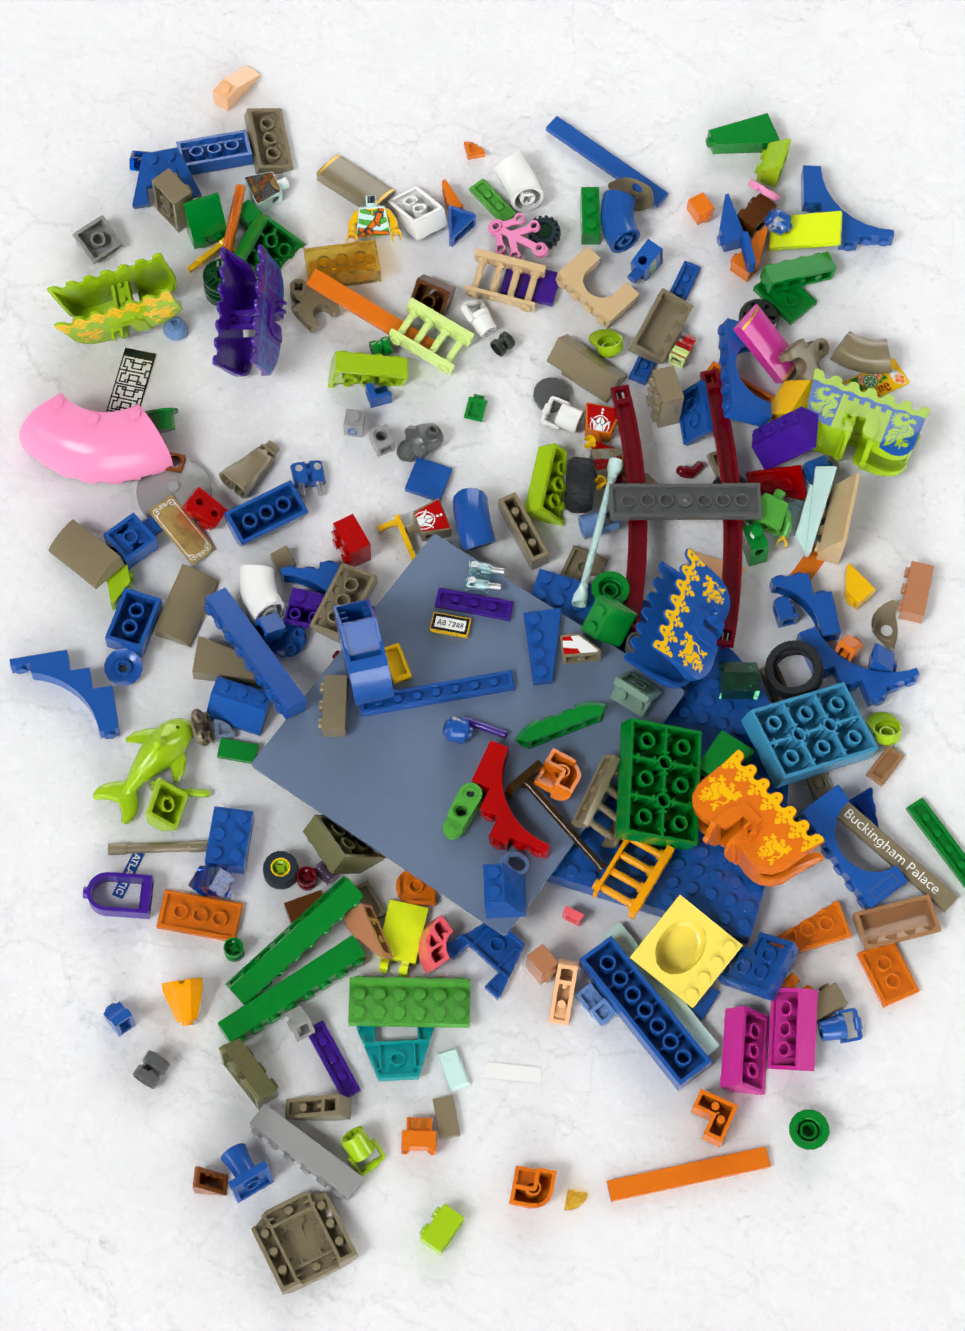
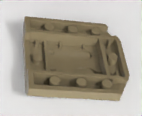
(303, 1240)

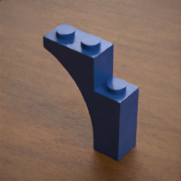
(818, 605)

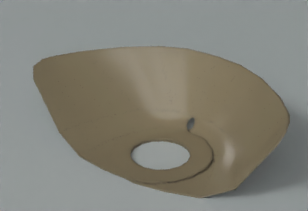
(644, 198)
(885, 616)

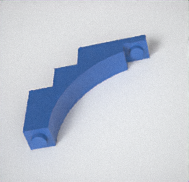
(56, 669)

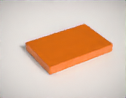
(888, 974)

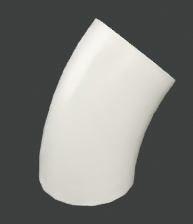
(519, 182)
(259, 591)

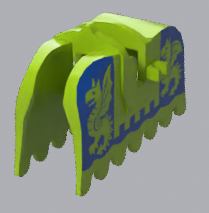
(873, 425)

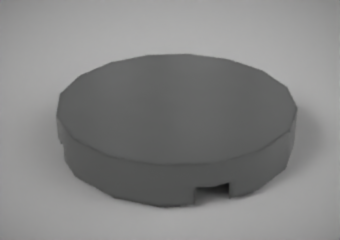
(550, 387)

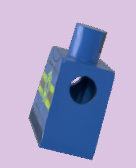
(646, 261)

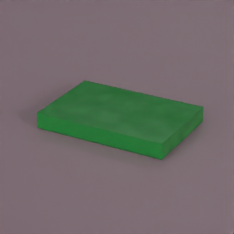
(789, 303)

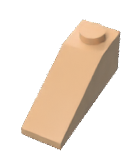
(234, 87)
(563, 991)

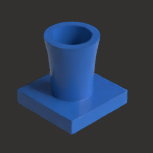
(248, 1177)

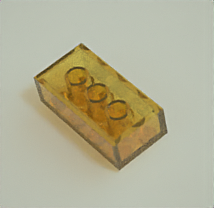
(346, 262)

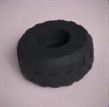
(579, 485)

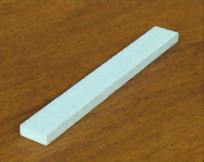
(676, 1005)

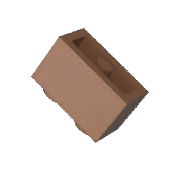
(541, 964)

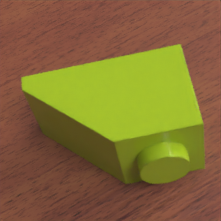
(117, 583)

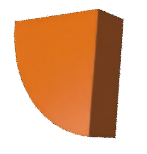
(473, 151)

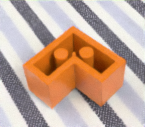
(718, 1113)

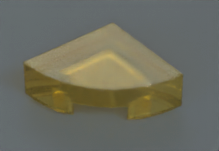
(574, 1199)

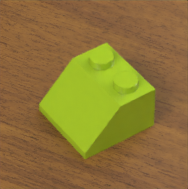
(772, 162)
(165, 806)

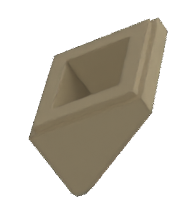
(282, 558)

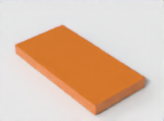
(199, 915)

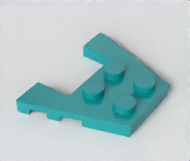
(396, 1058)

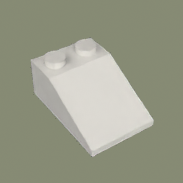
(418, 212)

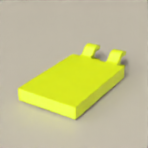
(403, 931)

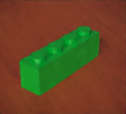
(798, 272)

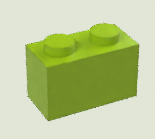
(441, 1229)

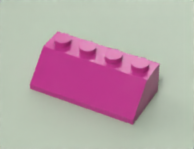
(793, 1029)
(744, 1051)

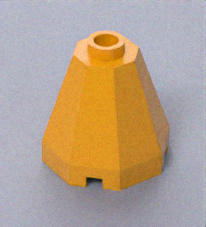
(184, 999)

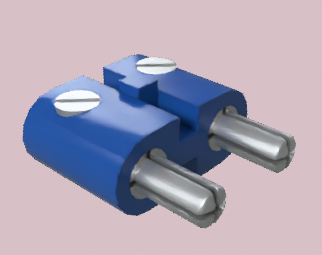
(308, 474)

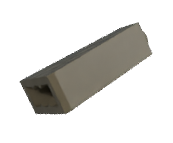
(218, 660)

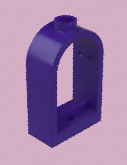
(146, 894)

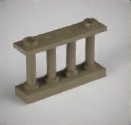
(593, 800)

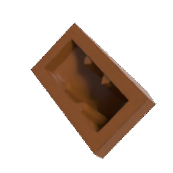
(209, 1182)

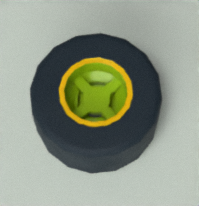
(278, 863)

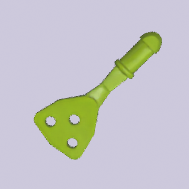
(192, 792)

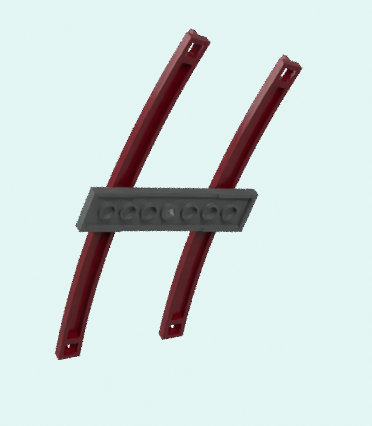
(643, 501)

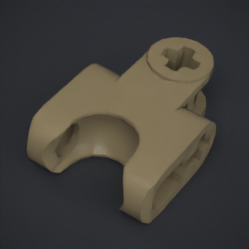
(308, 303)
(805, 356)

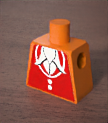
(600, 422)

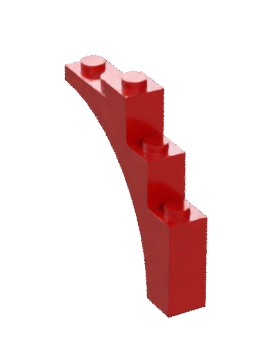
(495, 807)

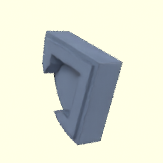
(223, 729)

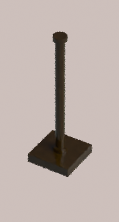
(524, 781)

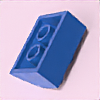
(239, 705)

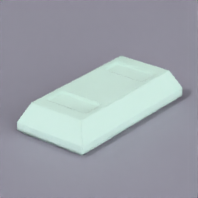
(453, 1069)

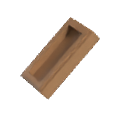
(884, 765)

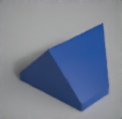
(459, 223)

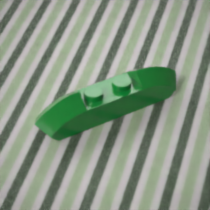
(556, 726)

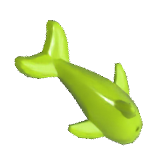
(160, 749)

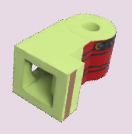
(682, 350)

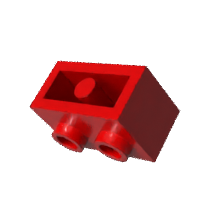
(204, 509)

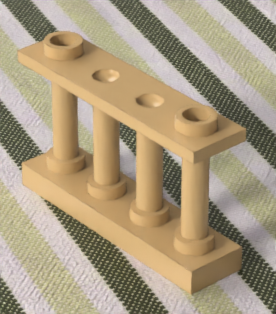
(501, 262)

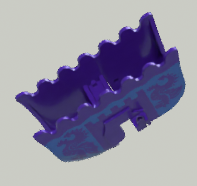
(249, 306)

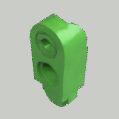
(455, 825)

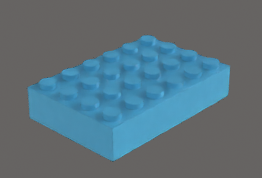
(809, 734)

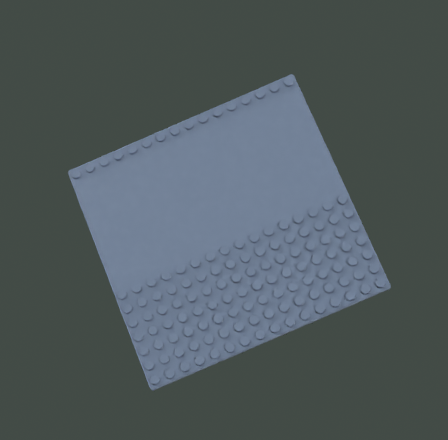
(400, 773)

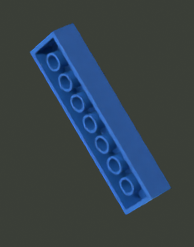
(644, 1013)

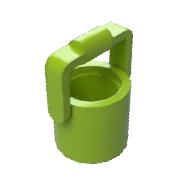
(359, 1148)

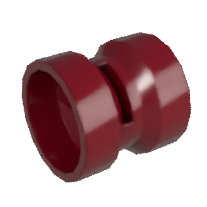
(304, 875)

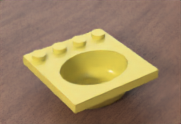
(686, 951)

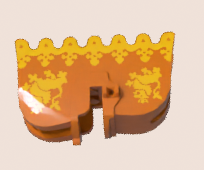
(753, 825)

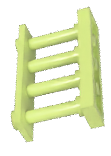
(431, 319)

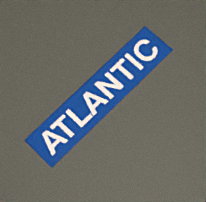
(130, 868)

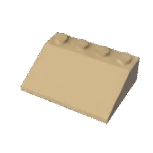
(837, 520)

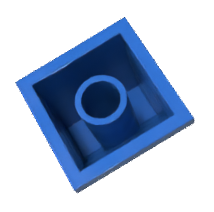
(503, 892)

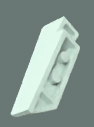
(814, 507)

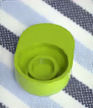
(607, 342)
(885, 728)

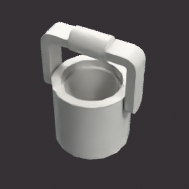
(567, 417)

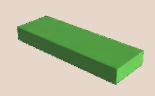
(492, 201)

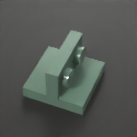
(634, 693)

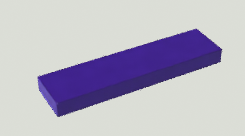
(474, 604)
(333, 1061)

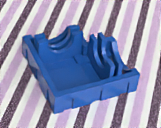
(760, 968)

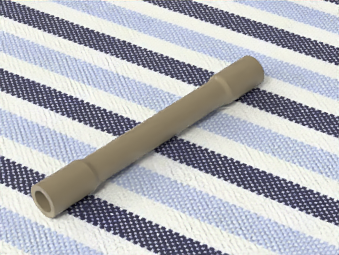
(124, 848)

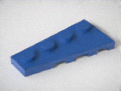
(542, 639)

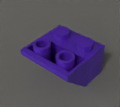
(302, 607)

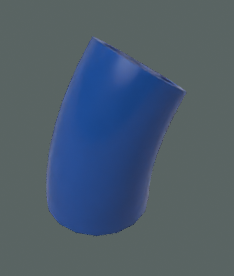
(618, 220)
(472, 519)

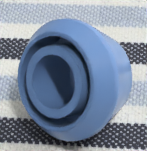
(175, 328)

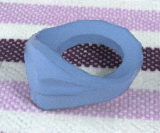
(504, 859)

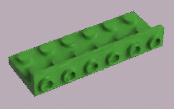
(409, 1002)

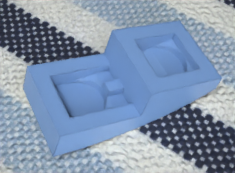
(594, 1004)

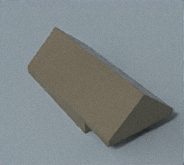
(585, 367)

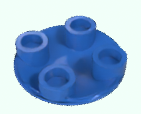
(290, 642)

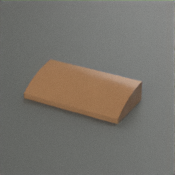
(896, 922)

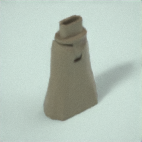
(247, 471)

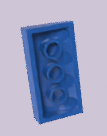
(216, 152)

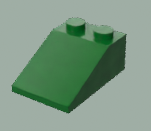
(205, 220)

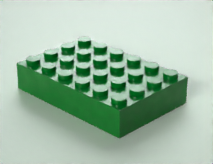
(657, 784)

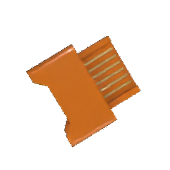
(419, 1136)

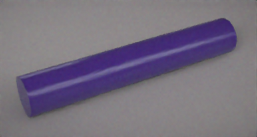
(487, 728)

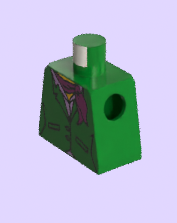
(754, 540)

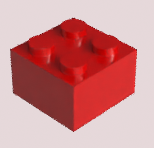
(351, 541)

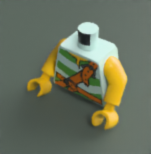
(372, 221)

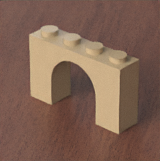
(606, 309)

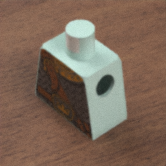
(265, 189)

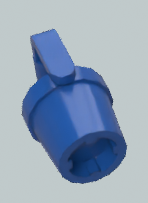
(836, 1029)

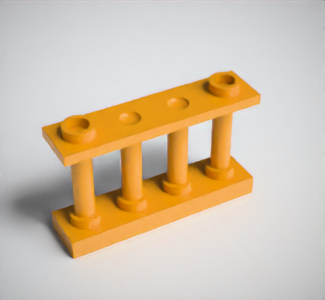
(642, 888)

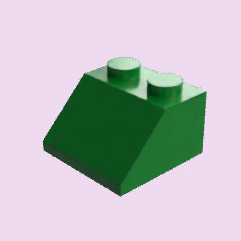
(609, 620)

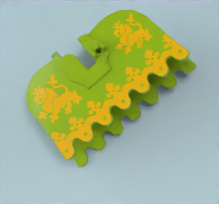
(105, 303)

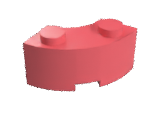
(433, 944)

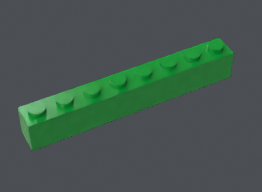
(294, 940)
(292, 990)

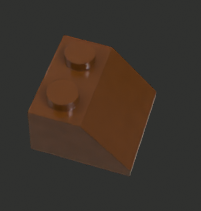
(433, 293)

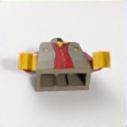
(600, 455)

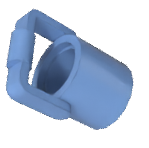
(588, 522)

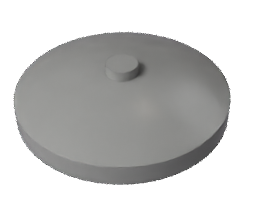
(156, 488)

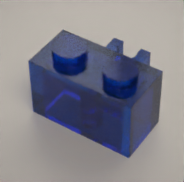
(212, 882)

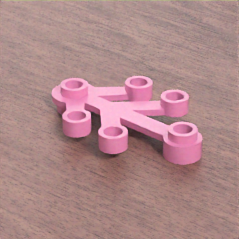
(516, 236)

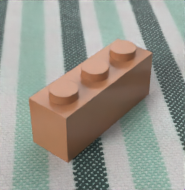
(915, 591)

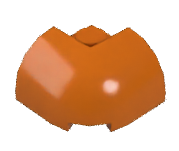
(559, 775)
(532, 1187)

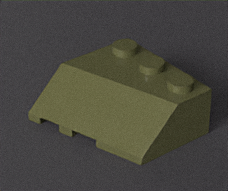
(248, 1073)

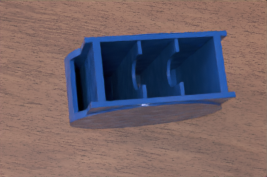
(363, 652)

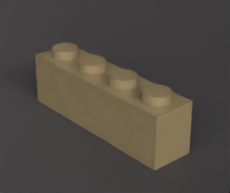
(523, 531)

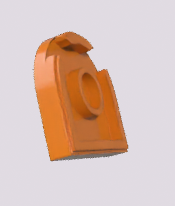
(414, 891)

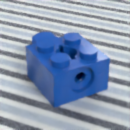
(133, 532)

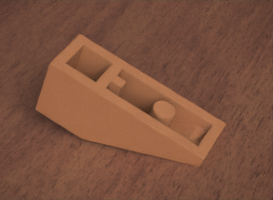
(365, 926)

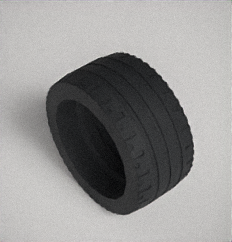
(793, 648)

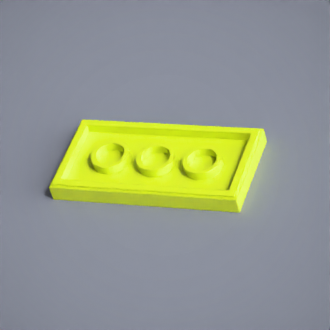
(809, 232)

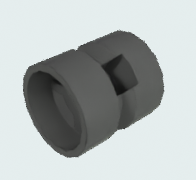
(152, 1068)

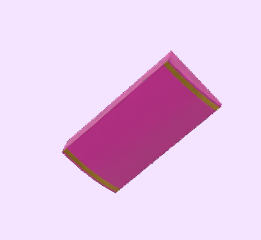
(764, 343)

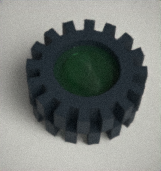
(548, 233)

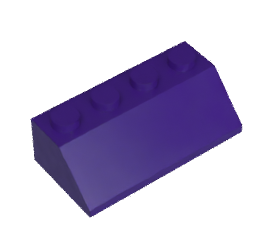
(785, 437)

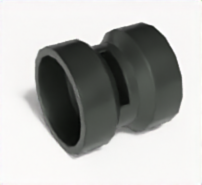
(503, 343)

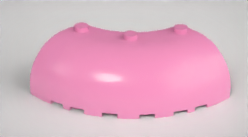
(93, 443)

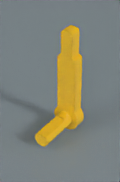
(206, 256)
(398, 522)

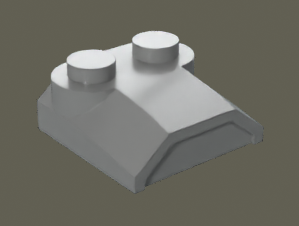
(97, 239)

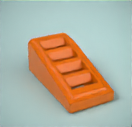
(450, 196)

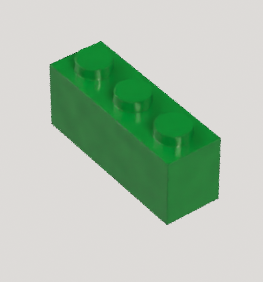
(590, 215)

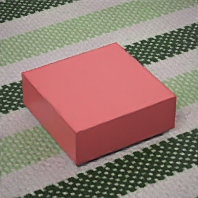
(572, 916)

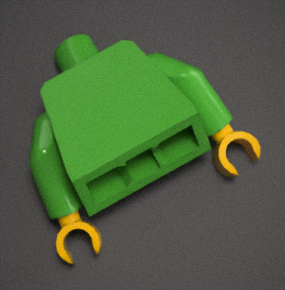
(775, 516)

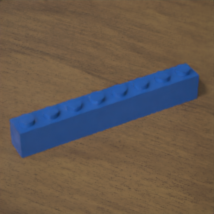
(255, 653)

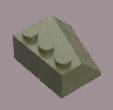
(339, 848)

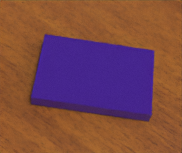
(544, 291)

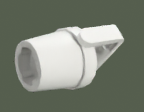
(481, 319)

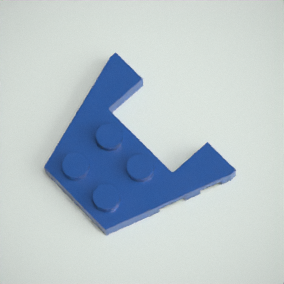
(156, 163)
(495, 949)

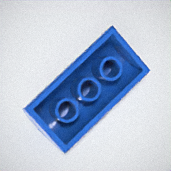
(265, 513)

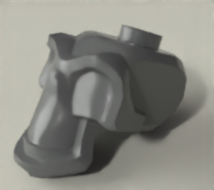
(419, 441)

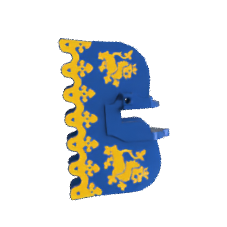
(681, 625)

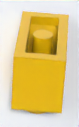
(856, 588)

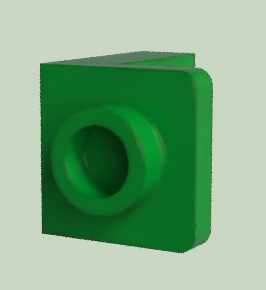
(475, 408)

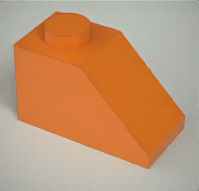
(849, 648)

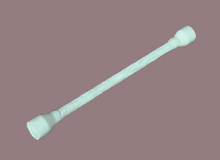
(580, 597)

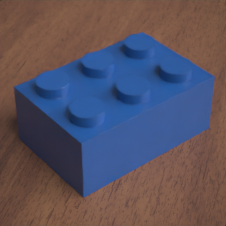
(134, 621)
(230, 839)

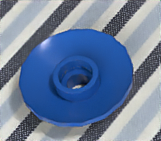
(118, 659)

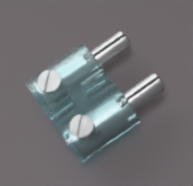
(479, 576)

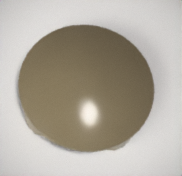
(201, 727)

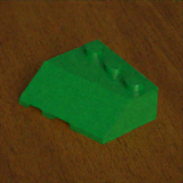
(273, 237)

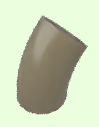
(863, 354)

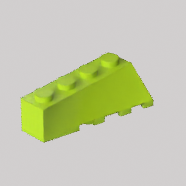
(364, 368)
(547, 486)

